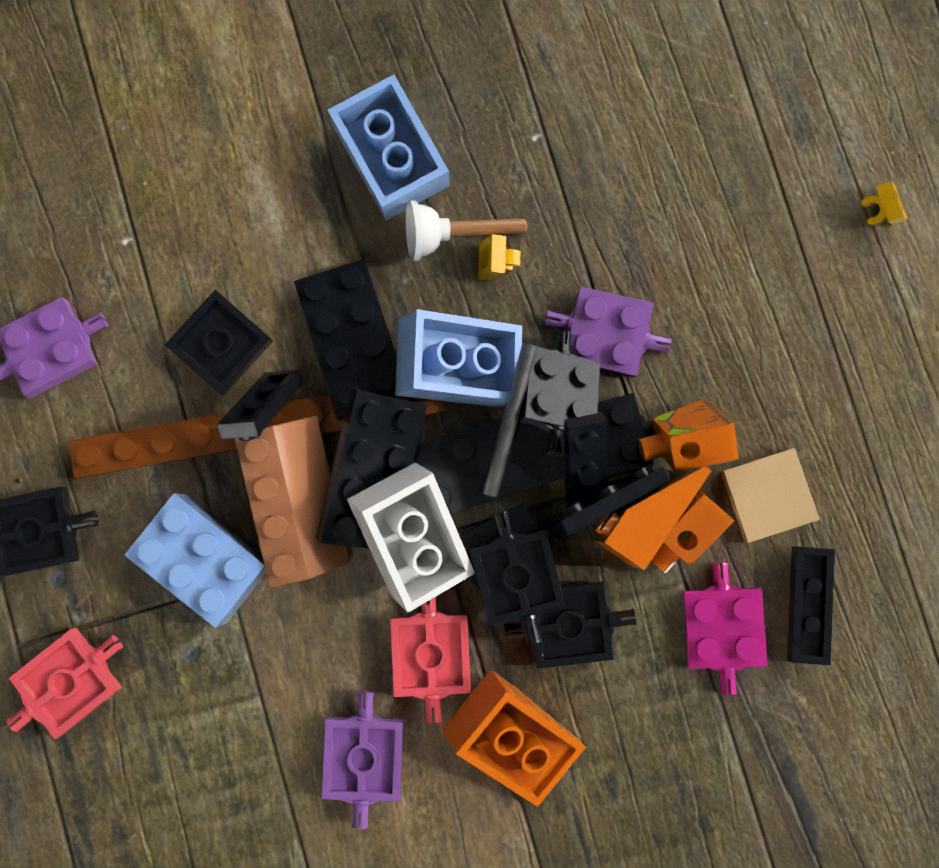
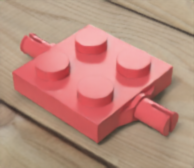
(430, 656)
(65, 683)

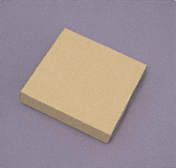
(770, 495)

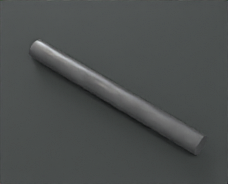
(509, 419)

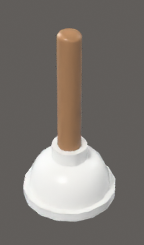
(426, 229)

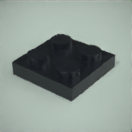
(219, 342)

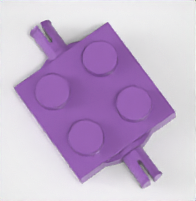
(610, 330)
(48, 347)
(362, 759)

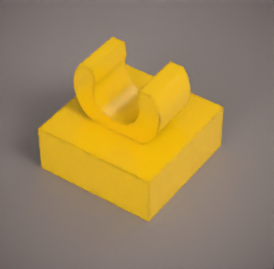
(889, 204)
(495, 258)

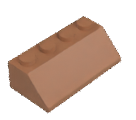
(287, 490)

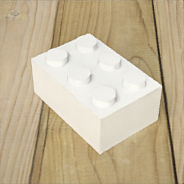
(411, 536)

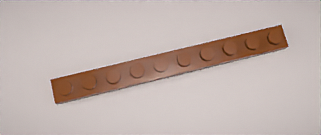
(190, 438)

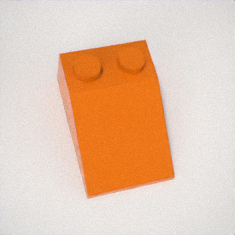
(643, 525)
(512, 739)

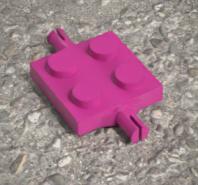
(724, 628)

